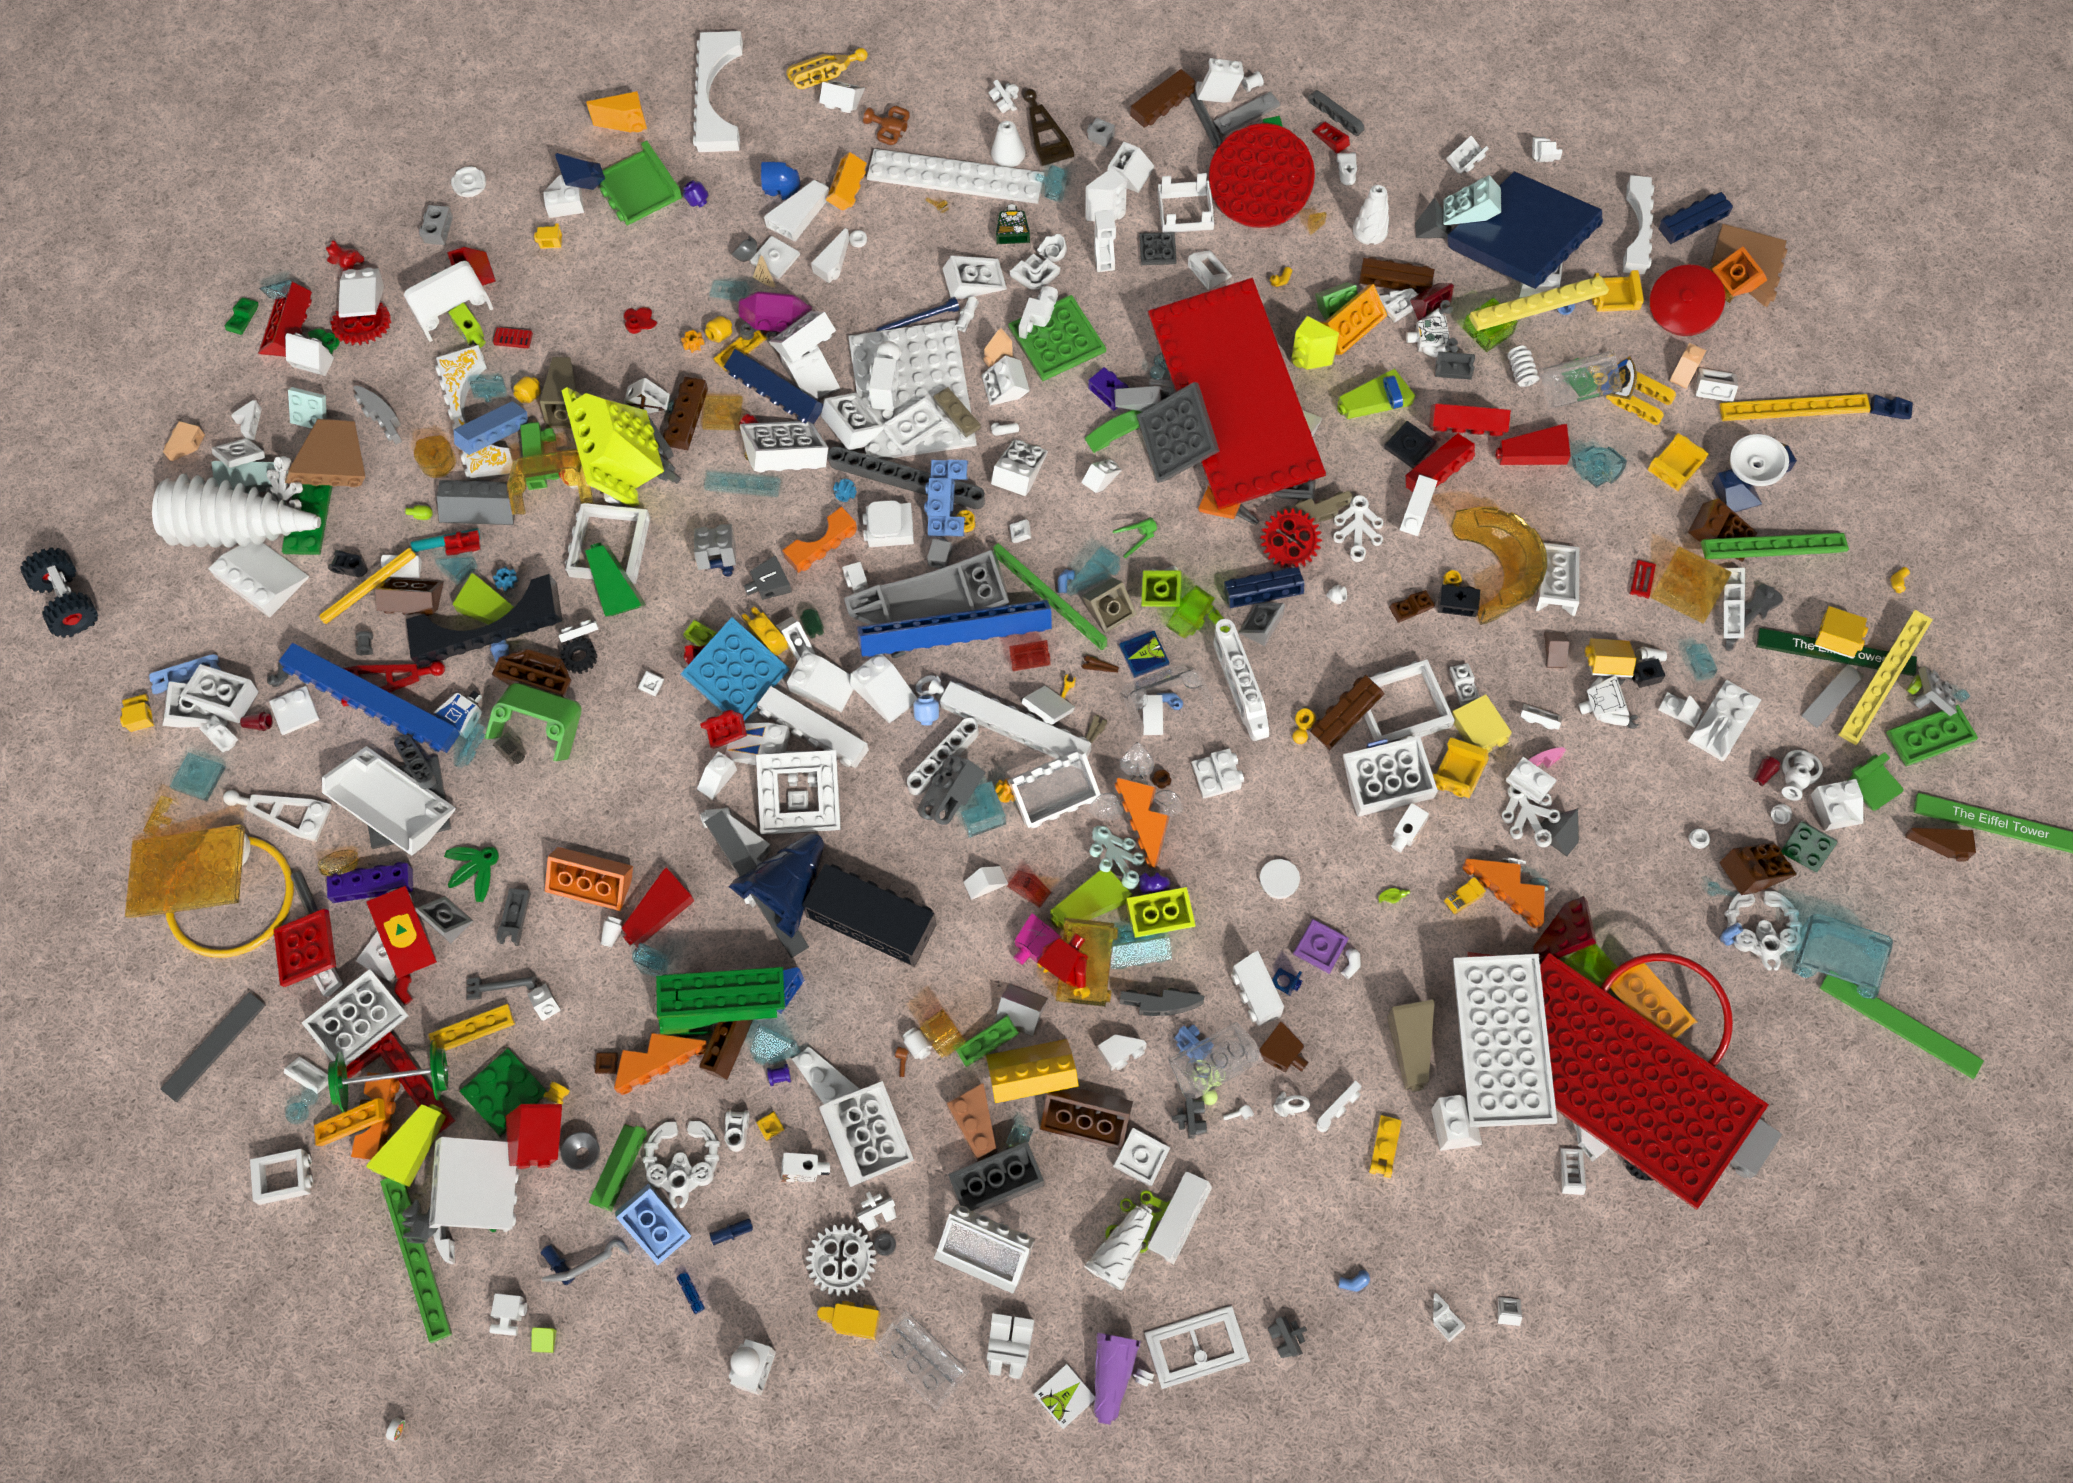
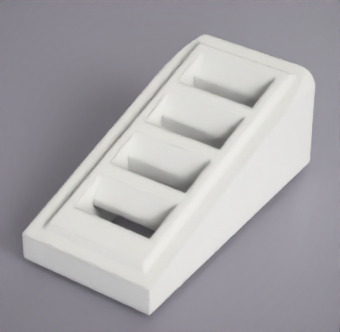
(1573, 1185)

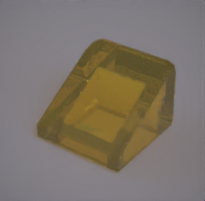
(1316, 221)

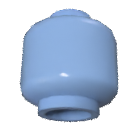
(926, 710)

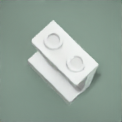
(1220, 81)

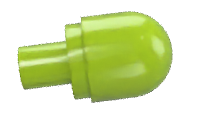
(420, 512)

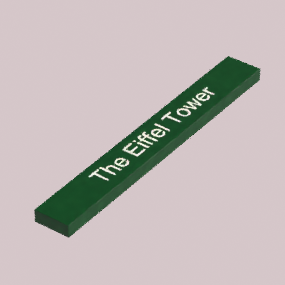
(1805, 646)

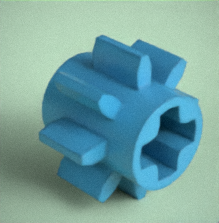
(844, 490)
(505, 578)

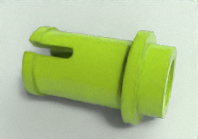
(1215, 617)

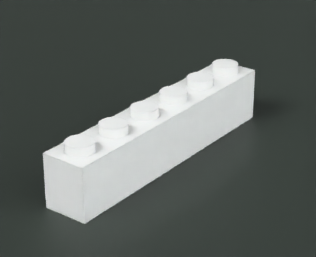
(812, 727)

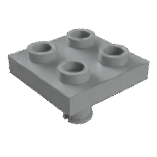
(1936, 691)

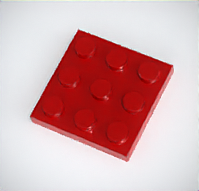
(304, 947)

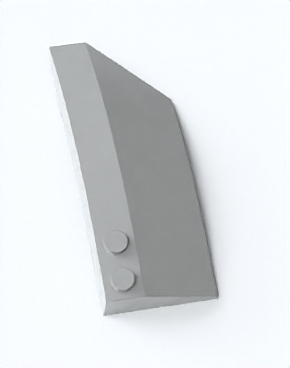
(953, 589)

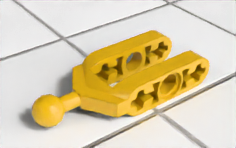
(841, 63)
(1641, 408)

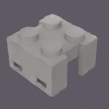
(714, 542)

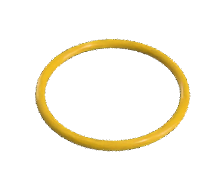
(289, 892)

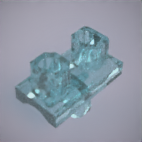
(488, 388)

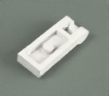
(1337, 1108)

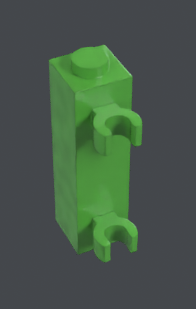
(533, 444)

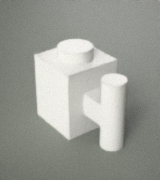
(507, 1309)

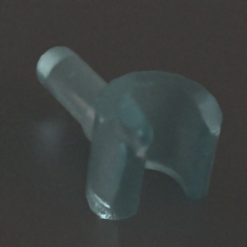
(1961, 695)
(1719, 891)

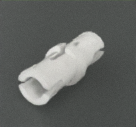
(967, 314)

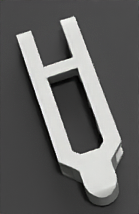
(1231, 655)

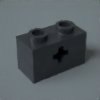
(1466, 606)

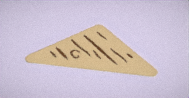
(763, 274)

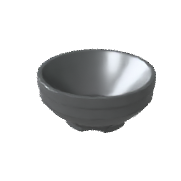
(573, 1144)

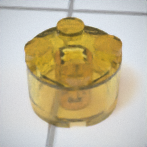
(434, 456)
(943, 1032)

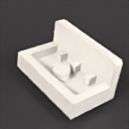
(1465, 155)

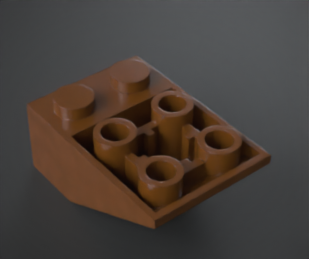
(1718, 521)
(1756, 867)

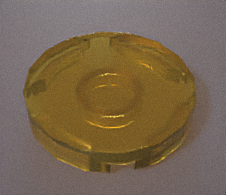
(339, 862)

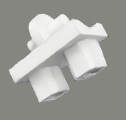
(1010, 91)
(219, 734)
(867, 1216)

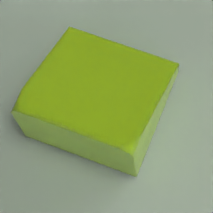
(543, 1340)

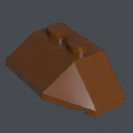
(533, 670)

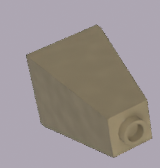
(552, 401)
(1412, 1038)

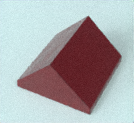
(1431, 299)

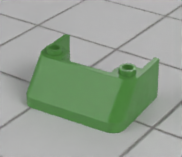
(559, 712)

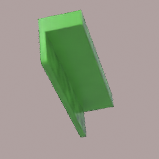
(618, 1167)

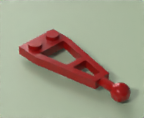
(436, 668)

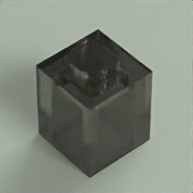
(510, 749)

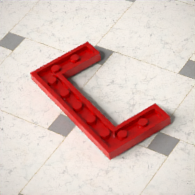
(399, 1061)

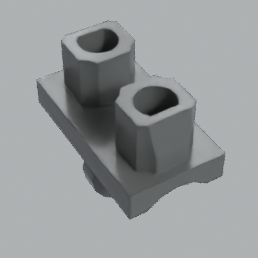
(1194, 1127)
(1282, 1327)

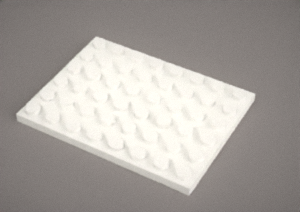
(926, 365)

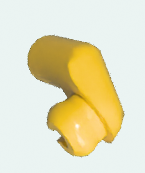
(1277, 281)
(1897, 579)

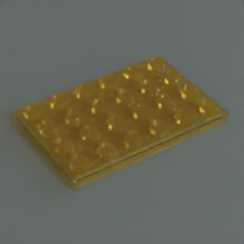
(185, 871)

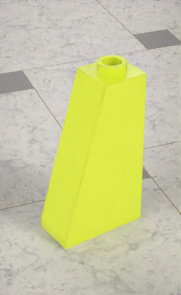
(408, 1146)

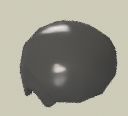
(746, 250)

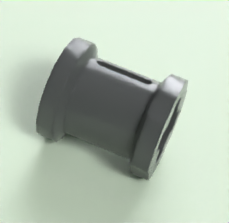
(364, 643)

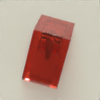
(1029, 887)

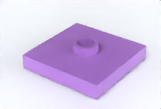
(1321, 946)

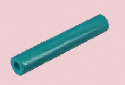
(434, 542)

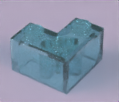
(987, 813)

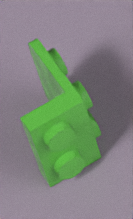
(1876, 782)

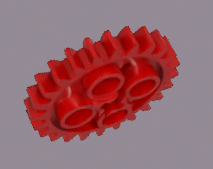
(361, 328)
(1300, 524)

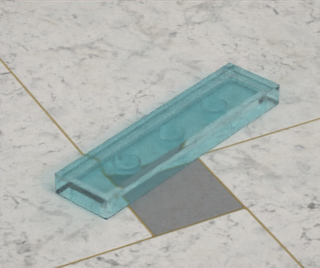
(742, 484)

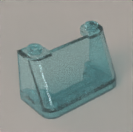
(1843, 952)

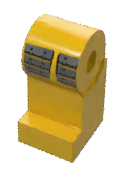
(1465, 896)

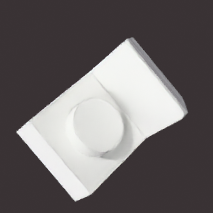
(248, 417)
(1685, 711)

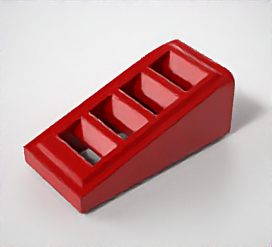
(1339, 144)

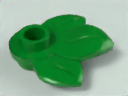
(325, 337)

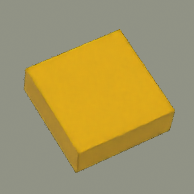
(770, 1126)

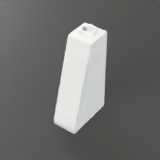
(797, 211)

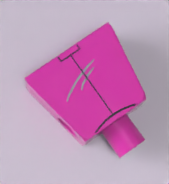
(1032, 939)

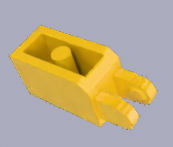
(765, 632)
(852, 1320)

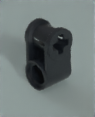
(346, 564)

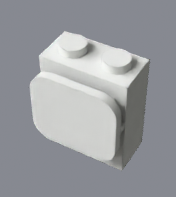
(888, 524)

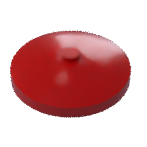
(1687, 300)

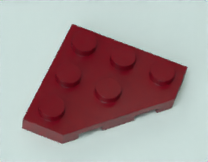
(1567, 932)

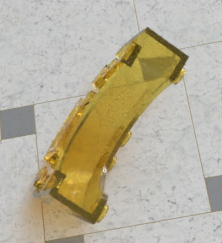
(1516, 548)

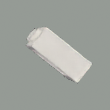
(259, 1181)

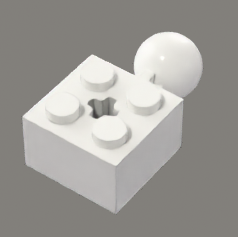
(884, 377)
(751, 1366)

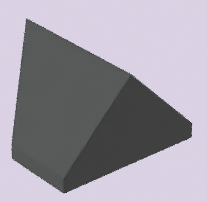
(1431, 222)
(1563, 833)

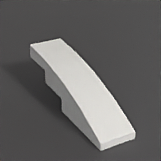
(1734, 604)

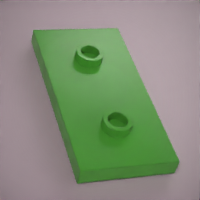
(1931, 736)

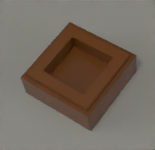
(606, 1063)

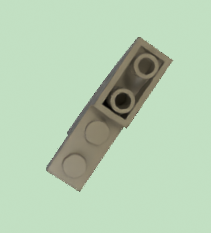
(1323, 509)

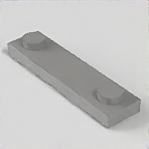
(1246, 113)

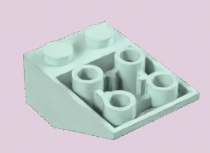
(1473, 203)

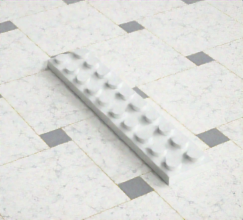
(954, 176)

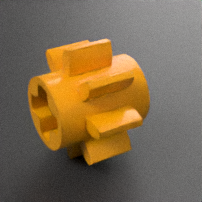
(692, 341)
(1004, 791)

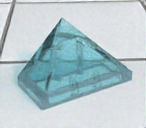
(277, 289)

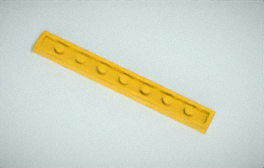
(1794, 407)

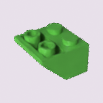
(1334, 298)

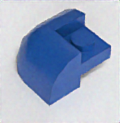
(779, 179)

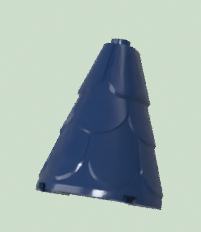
(784, 880)

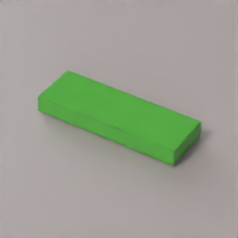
(987, 1041)

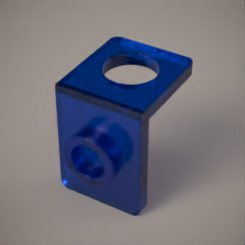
(1294, 984)

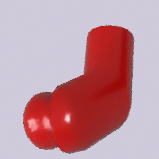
(401, 989)

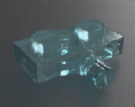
(1054, 183)

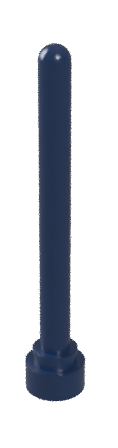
(950, 306)

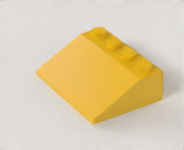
(1032, 1070)

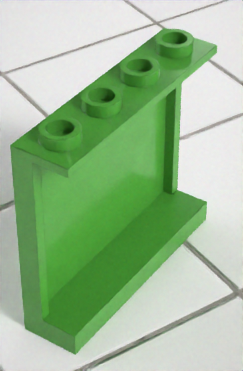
(639, 186)

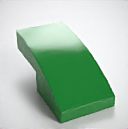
(243, 313)

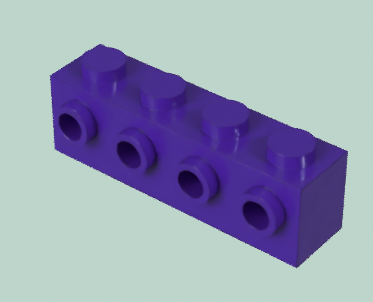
(369, 883)

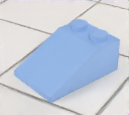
(652, 1224)

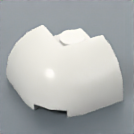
(1035, 272)

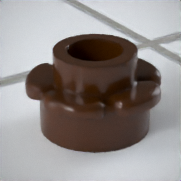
(1161, 774)

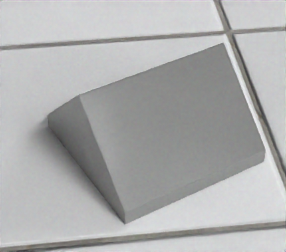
(1262, 622)
(444, 918)
(1022, 1008)

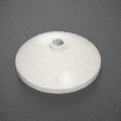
(1760, 451)

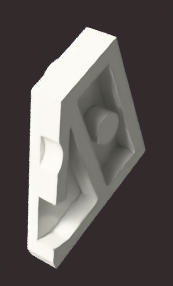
(1398, 303)

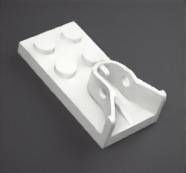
(1561, 578)
(1724, 720)

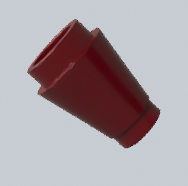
(258, 721)
(1766, 770)

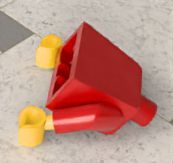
(1067, 963)

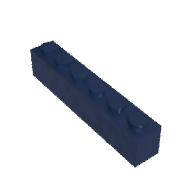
(774, 386)

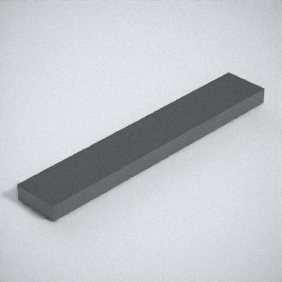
(212, 1047)

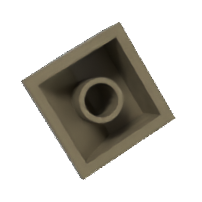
(1109, 604)

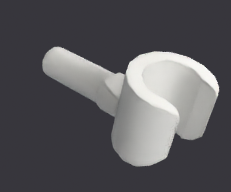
(1245, 1111)

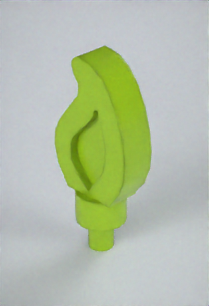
(1393, 895)

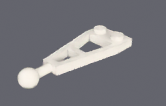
(312, 821)

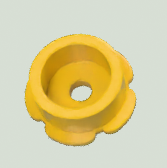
(1452, 575)

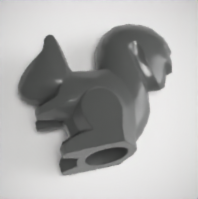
(418, 1224)

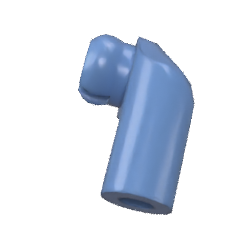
(1728, 934)

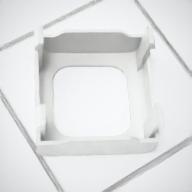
(1185, 189)

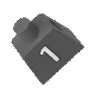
(768, 580)

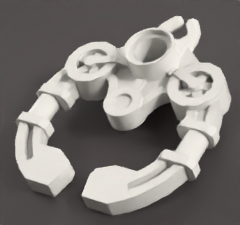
(1765, 934)
(680, 1168)

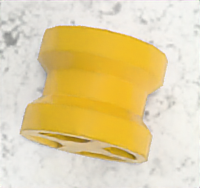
(969, 518)
(556, 1093)

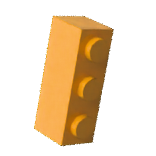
(846, 181)

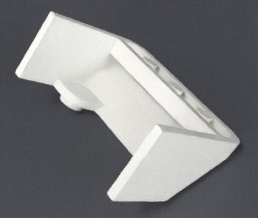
(444, 293)

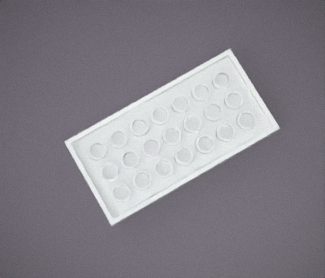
(1504, 1040)

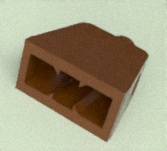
(1283, 1050)

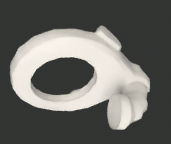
(935, 686)
(1283, 1108)

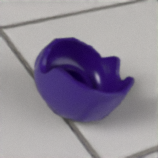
(1153, 884)

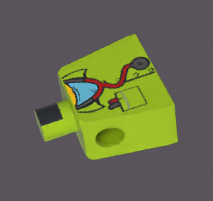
(462, 317)

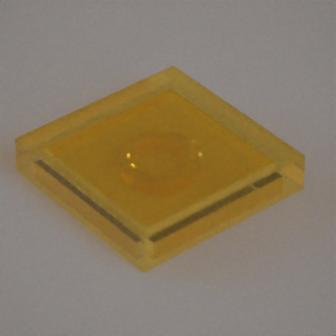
(722, 412)

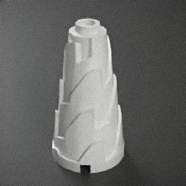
(1373, 218)
(1117, 1255)

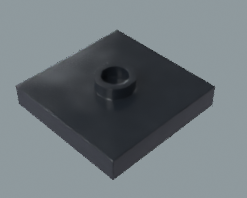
(1410, 444)

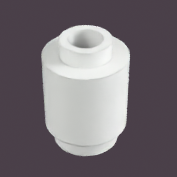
(917, 1043)

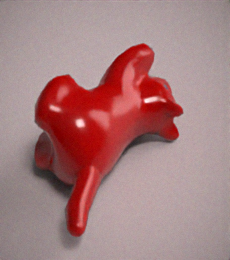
(343, 257)

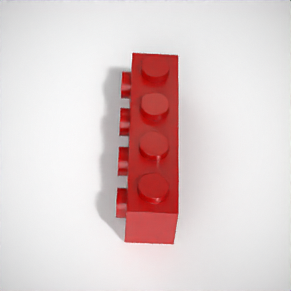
(1443, 462)

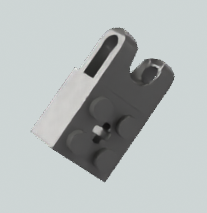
(950, 789)

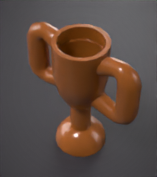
(890, 124)

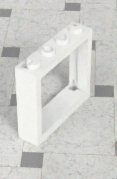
(610, 512)
(1398, 673)

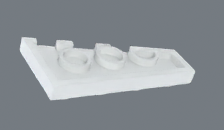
(823, 1077)

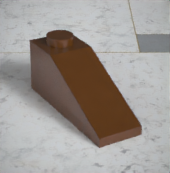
(1947, 842)

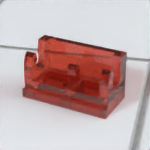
(1029, 655)

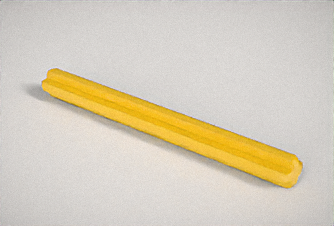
(368, 585)

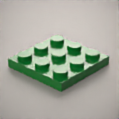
(502, 1089)

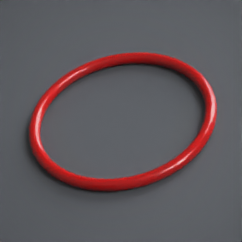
(1667, 957)

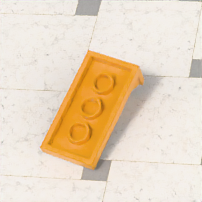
(1356, 318)
(1652, 1000)

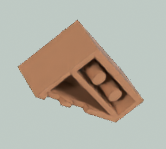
(974, 1122)

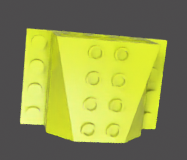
(613, 444)

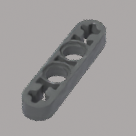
(1336, 112)
(415, 761)

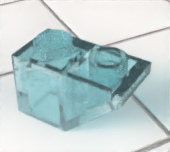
(650, 961)

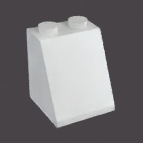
(1453, 1123)

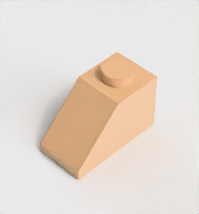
(997, 348)
(1688, 365)

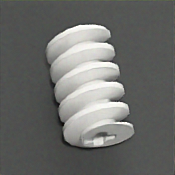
(1523, 366)

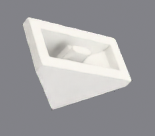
(984, 881)

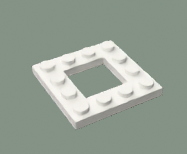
(768, 792)

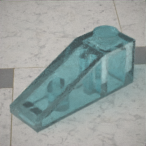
(1097, 570)

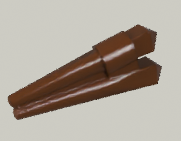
(1098, 665)

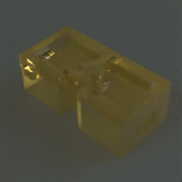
(157, 816)

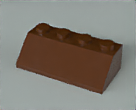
(1087, 1116)

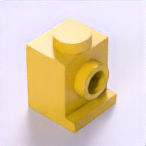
(549, 236)

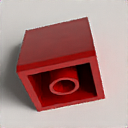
(533, 1135)

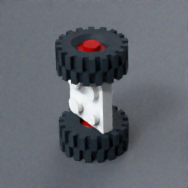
(69, 611)

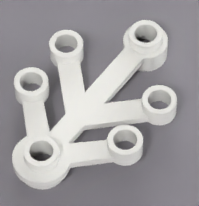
(282, 465)
(1358, 525)
(1529, 811)

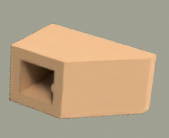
(183, 441)

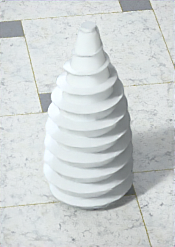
(218, 515)

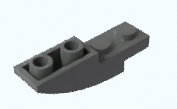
(1171, 1003)

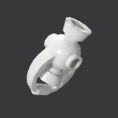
(1798, 776)

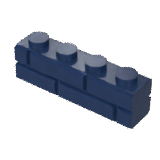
(1695, 217)
(1264, 587)

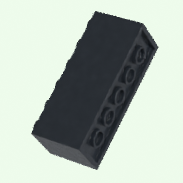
(870, 914)

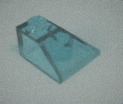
(772, 1047)

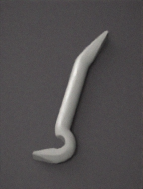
(564, 1276)

